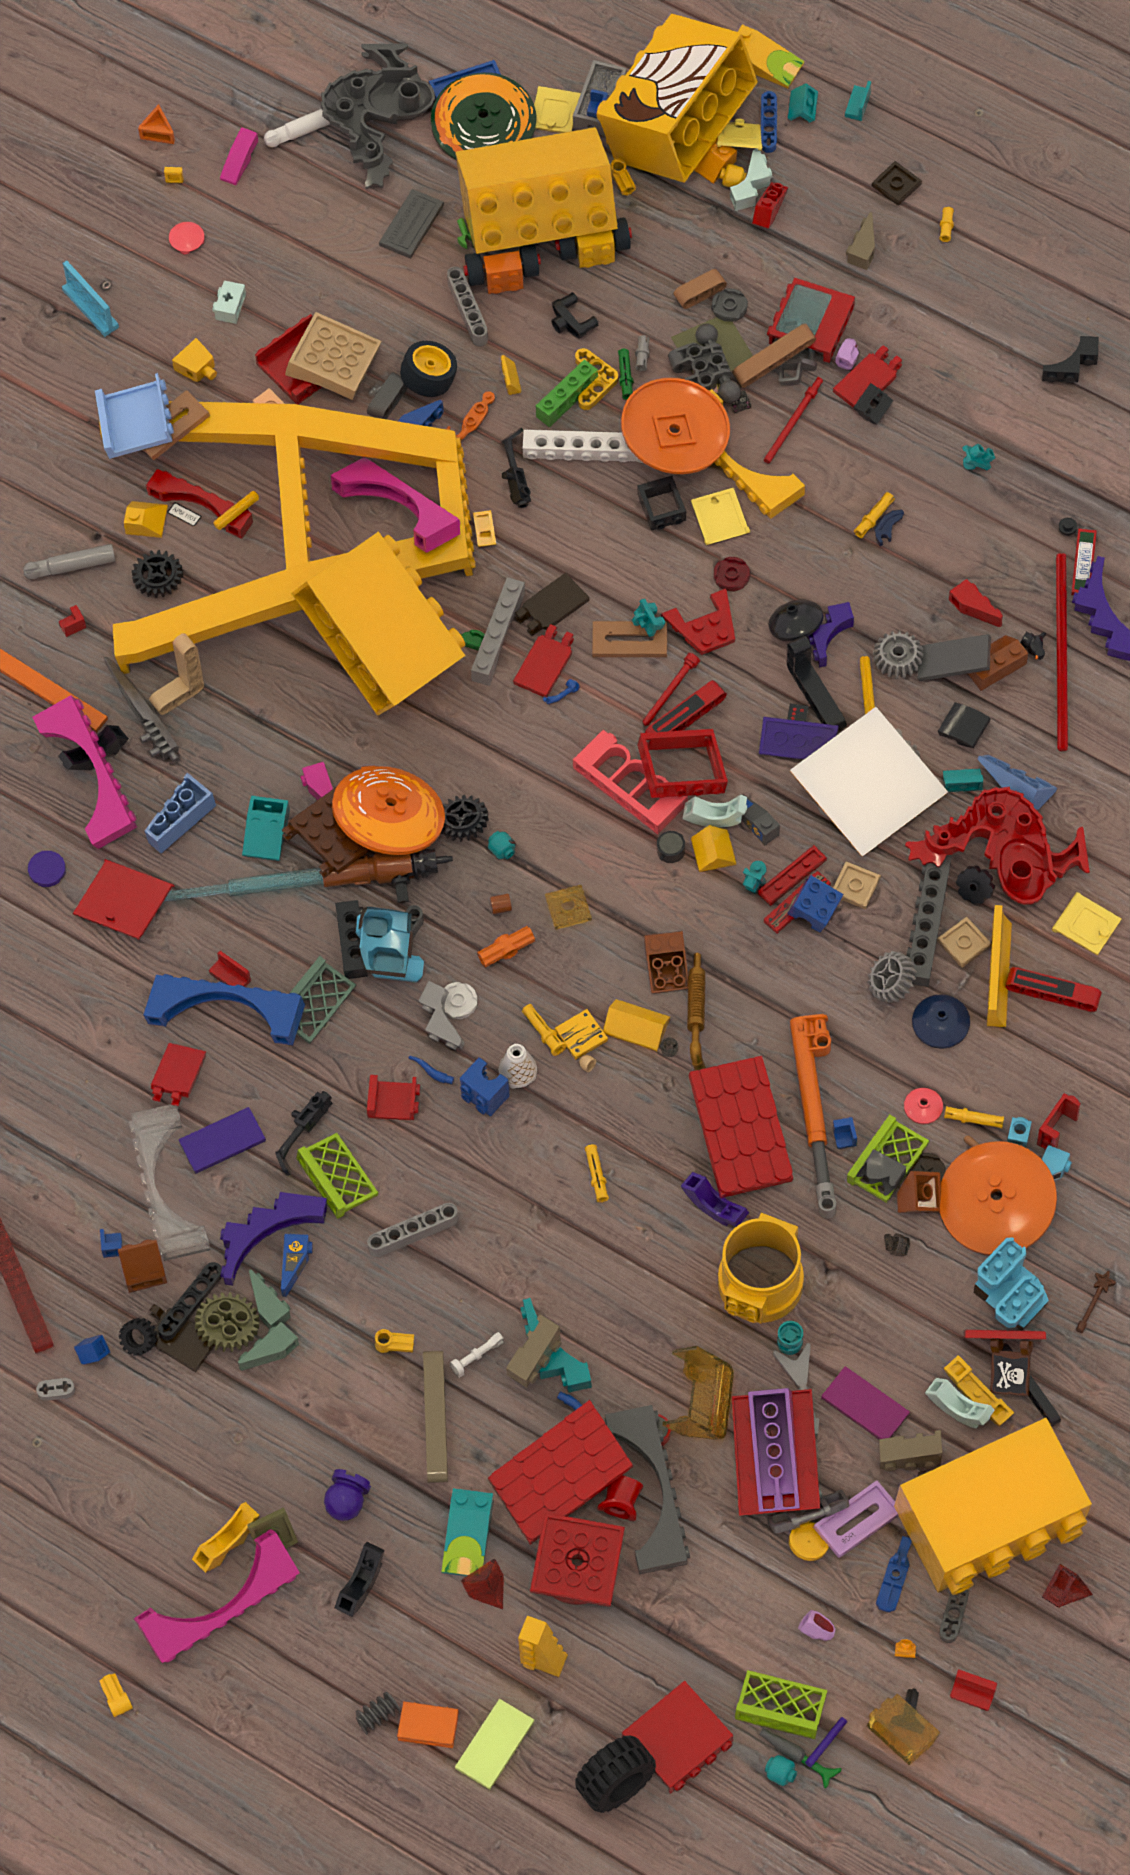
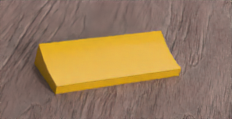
(999, 969)

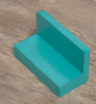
(858, 102)
(803, 103)
(963, 780)

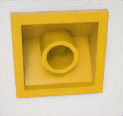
(713, 849)

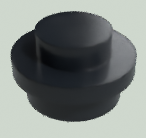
(1067, 526)

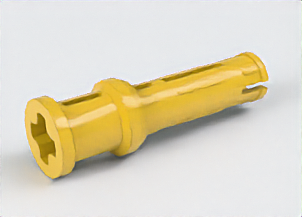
(548, 1035)

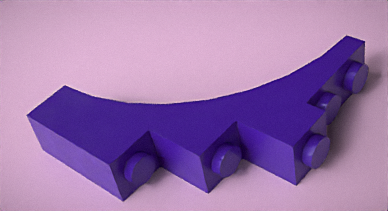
(1103, 621)
(288, 1211)

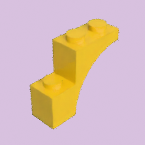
(232, 1534)

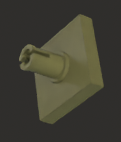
(278, 1522)

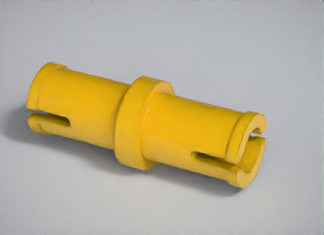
(946, 224)

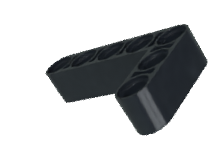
(810, 684)

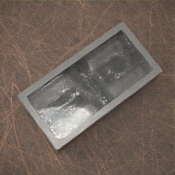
(601, 78)

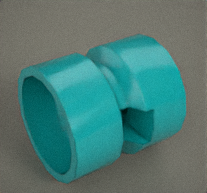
(790, 1337)

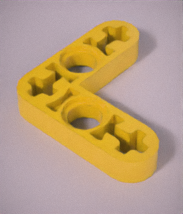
(601, 380)

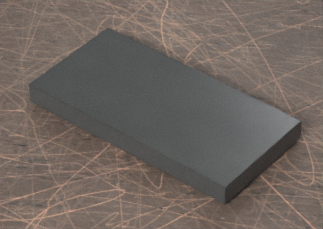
(955, 657)

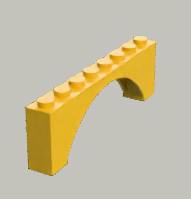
(768, 492)

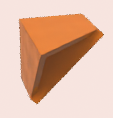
(156, 127)

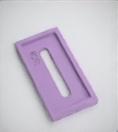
(872, 1495)

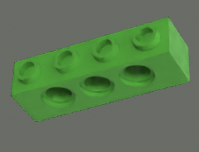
(565, 393)

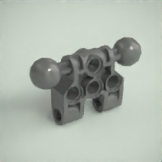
(712, 373)

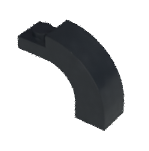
(361, 1581)

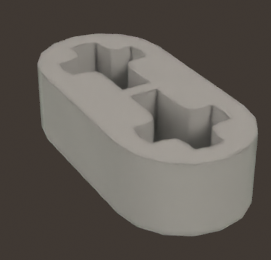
(55, 1389)

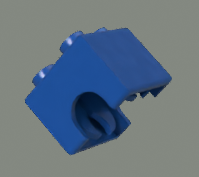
(815, 903)
(484, 1093)

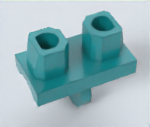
(977, 457)
(645, 617)
(755, 876)

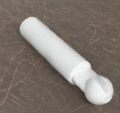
(296, 128)

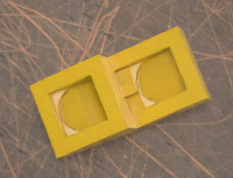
(484, 528)

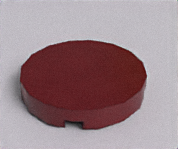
(732, 574)

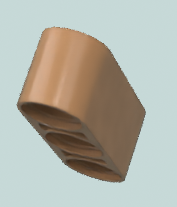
(700, 288)

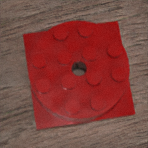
(570, 1539)

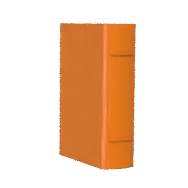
(428, 1724)

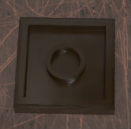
(896, 183)

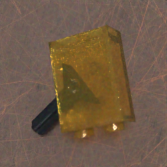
(903, 1727)

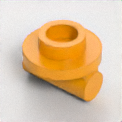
(905, 1648)

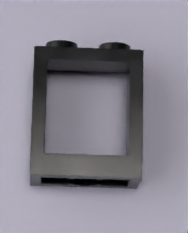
(657, 488)

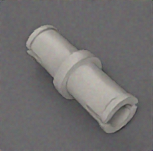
(642, 353)

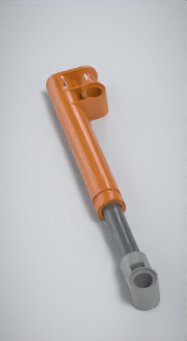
(805, 1038)

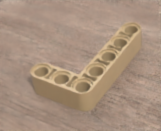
(189, 681)

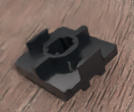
(869, 395)

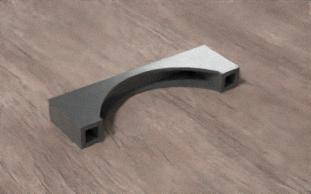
(665, 1546)

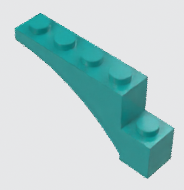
(573, 1372)

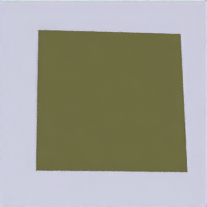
(728, 337)

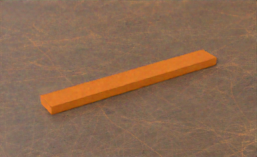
(44, 687)

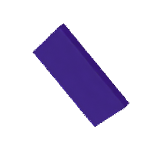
(794, 737)
(222, 1140)

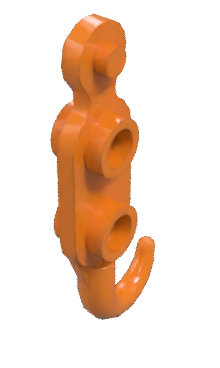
(475, 415)

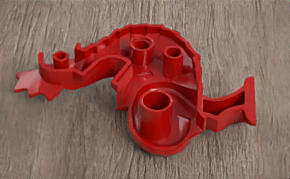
(1014, 846)

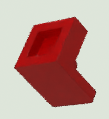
(73, 623)

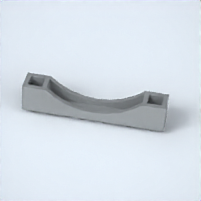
(491, 645)

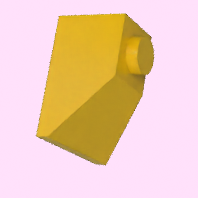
(145, 519)

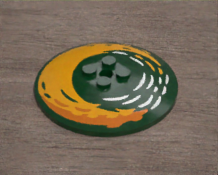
(458, 106)

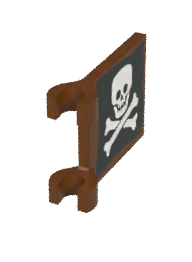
(1010, 1369)

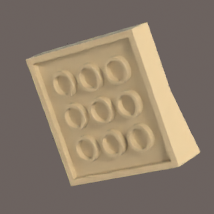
(333, 356)

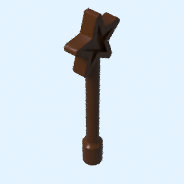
(1102, 1284)

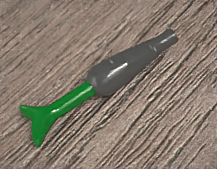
(798, 1755)

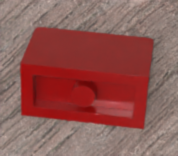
(229, 971)
(973, 1690)

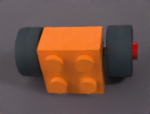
(502, 270)

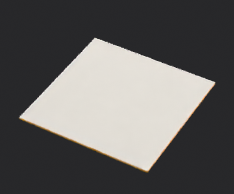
(868, 781)

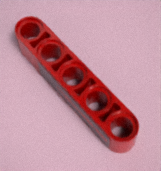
(690, 709)
(1053, 989)

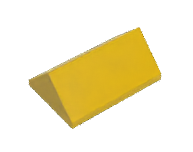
(635, 1024)

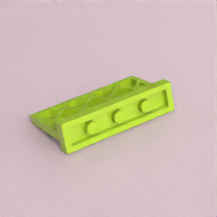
(878, 1142)
(324, 1185)
(774, 1719)

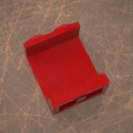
(392, 1099)
(1066, 1105)

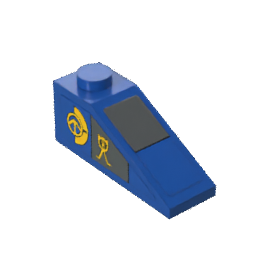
(295, 1257)

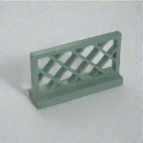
(304, 985)

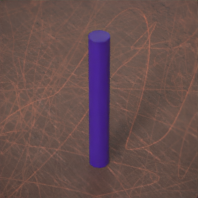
(826, 1742)

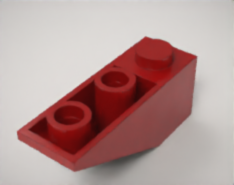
(769, 205)
(972, 603)

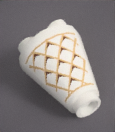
(518, 1067)

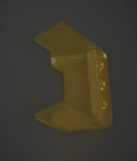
(709, 1395)

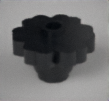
(975, 884)

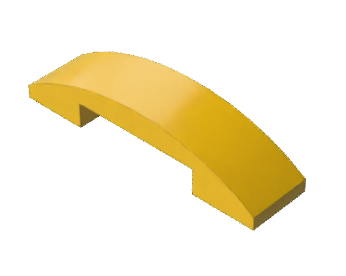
(975, 1390)

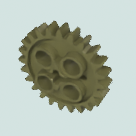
(227, 1322)

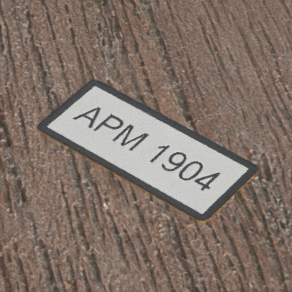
(184, 514)

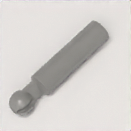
(70, 562)

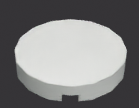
(460, 1001)

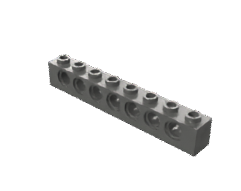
(928, 921)

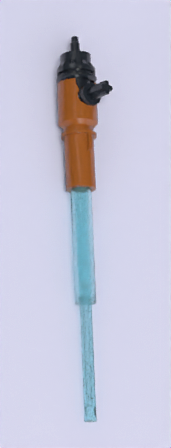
(379, 868)

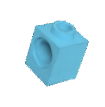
(1019, 1124)

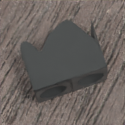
(883, 1169)

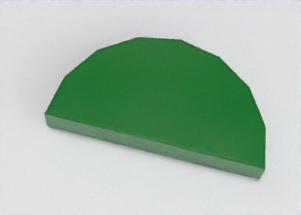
(473, 639)

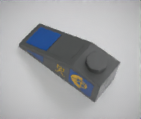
(760, 822)

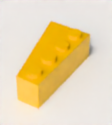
(539, 1647)

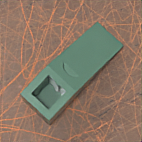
(269, 1307)
(273, 1347)

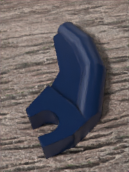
(884, 526)

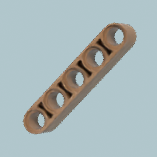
(774, 355)

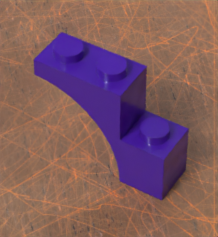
(837, 619)

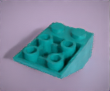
(264, 827)

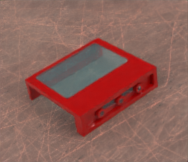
(818, 307)

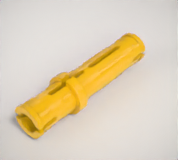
(869, 520)
(973, 1117)
(601, 1193)

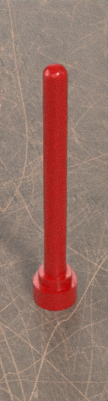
(690, 661)

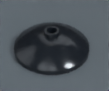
(795, 620)

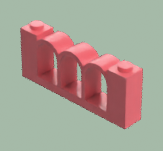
(603, 748)

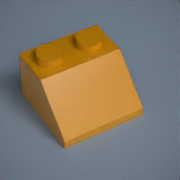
(715, 160)

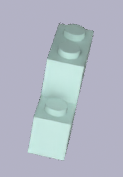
(758, 177)

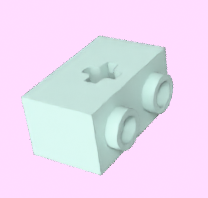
(229, 302)

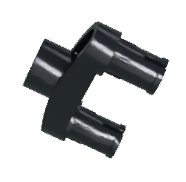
(565, 320)

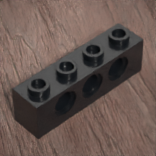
(347, 912)

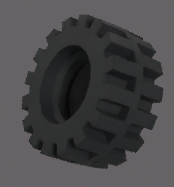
(128, 1341)

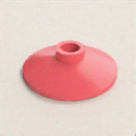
(923, 1113)

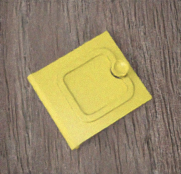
(555, 109)
(747, 136)
(720, 516)
(1084, 921)

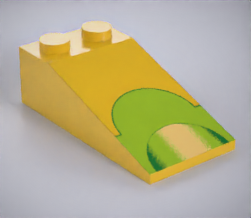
(770, 59)

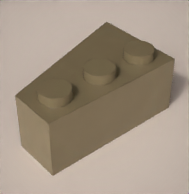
(535, 1352)
(911, 1453)

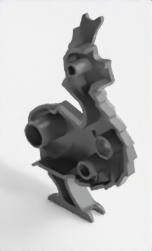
(381, 95)

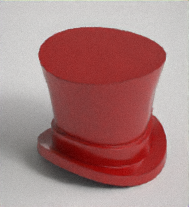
(621, 1498)

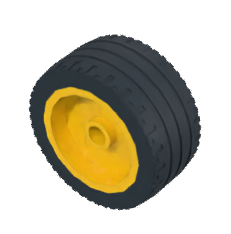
(428, 368)

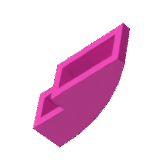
(239, 156)

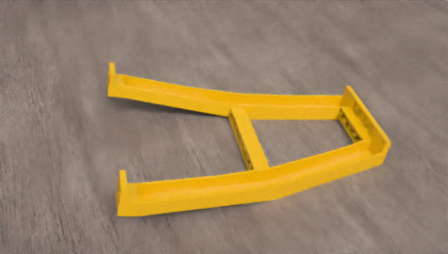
(290, 429)

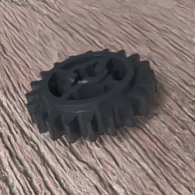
(157, 579)
(466, 816)

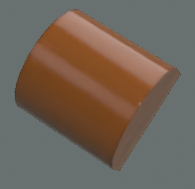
(500, 904)

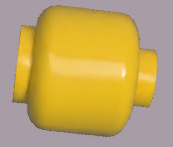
(732, 175)

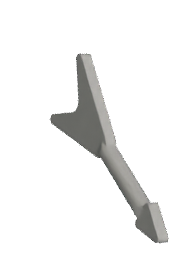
(797, 1371)

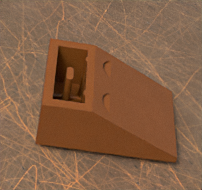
(666, 961)
(142, 1265)

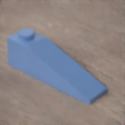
(1034, 790)

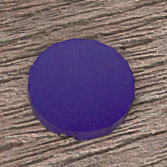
(46, 868)

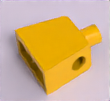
(195, 362)

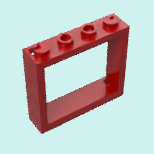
(678, 740)

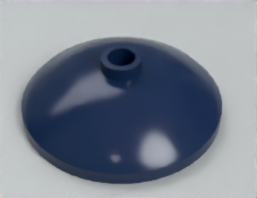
(939, 1031)

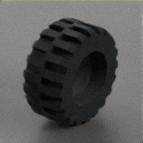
(615, 1774)

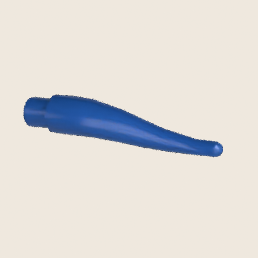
(436, 1075)
(569, 1400)

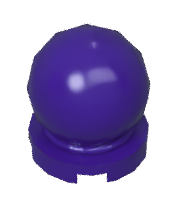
(345, 1497)

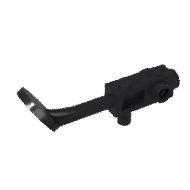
(516, 478)
(305, 1121)

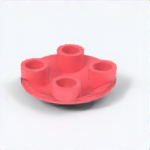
(186, 237)

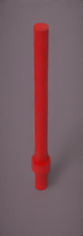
(810, 394)

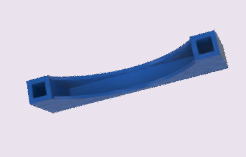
(173, 995)

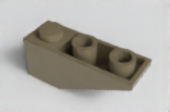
(863, 248)

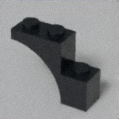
(1069, 369)
(110, 739)

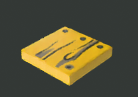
(581, 1034)

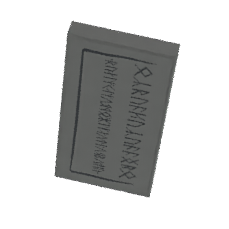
(411, 223)

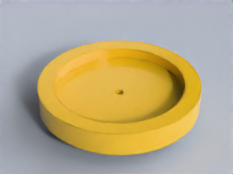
(807, 1542)

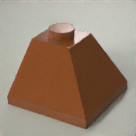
(920, 1193)

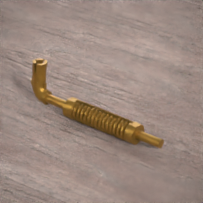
(696, 1010)

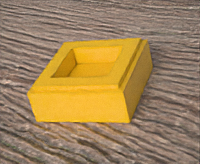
(173, 174)

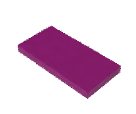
(865, 1404)

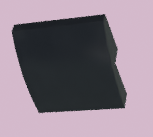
(964, 725)

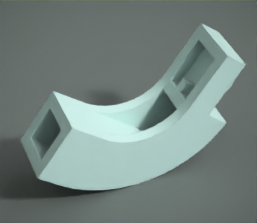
(715, 814)
(957, 1405)

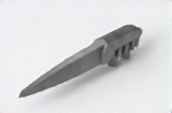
(153, 727)

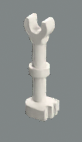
(458, 1366)

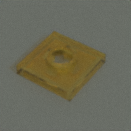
(564, 918)

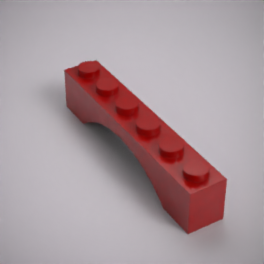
(169, 488)

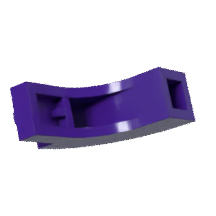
(708, 1200)

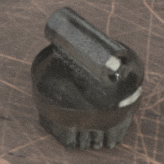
(897, 1245)

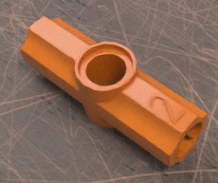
(506, 946)

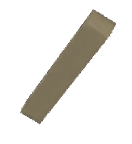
(435, 1417)

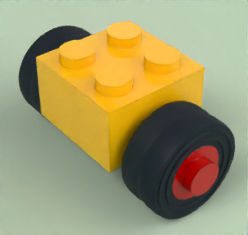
(596, 247)

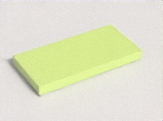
(494, 1744)

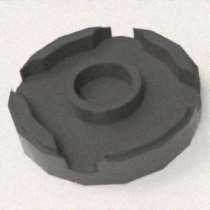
(729, 305)

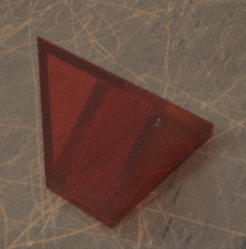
(486, 1584)
(1065, 1587)

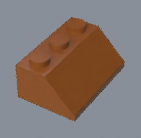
(1005, 658)

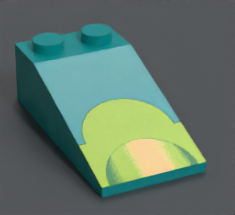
(467, 1531)

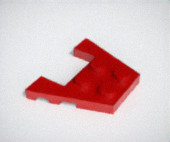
(708, 631)

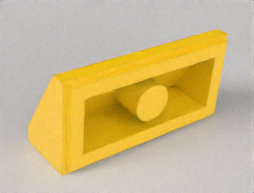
(510, 375)

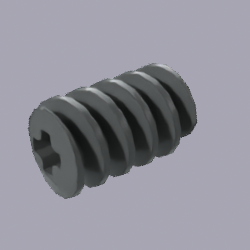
(376, 1712)

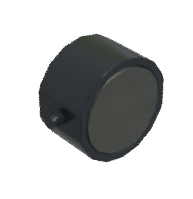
(670, 846)

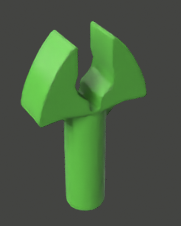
(465, 234)

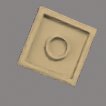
(856, 884)
(964, 942)

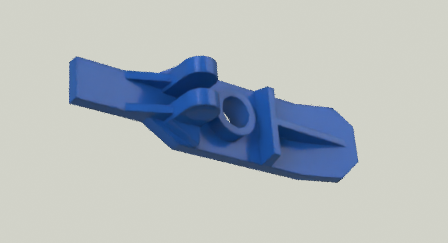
(891, 1585)

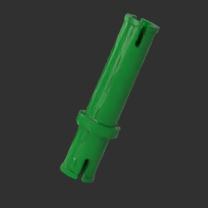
(624, 358)

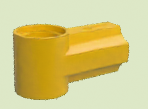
(622, 178)
(396, 1341)
(117, 1698)

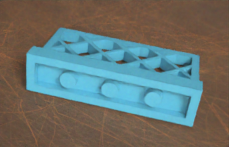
(88, 301)

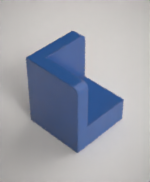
(596, 98)
(844, 1133)
(110, 1243)
(92, 1349)

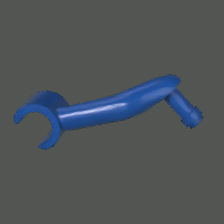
(572, 686)

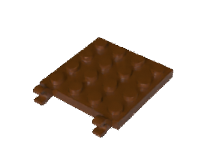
(322, 833)

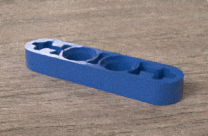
(769, 121)

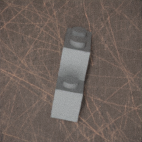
(439, 1026)

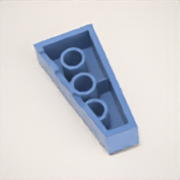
(179, 813)

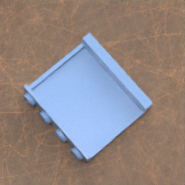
(134, 418)

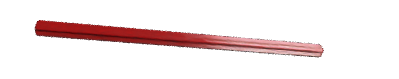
(1061, 623)

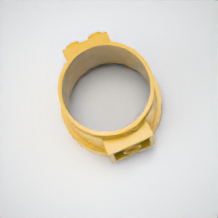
(753, 1303)

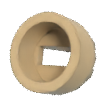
(587, 1063)

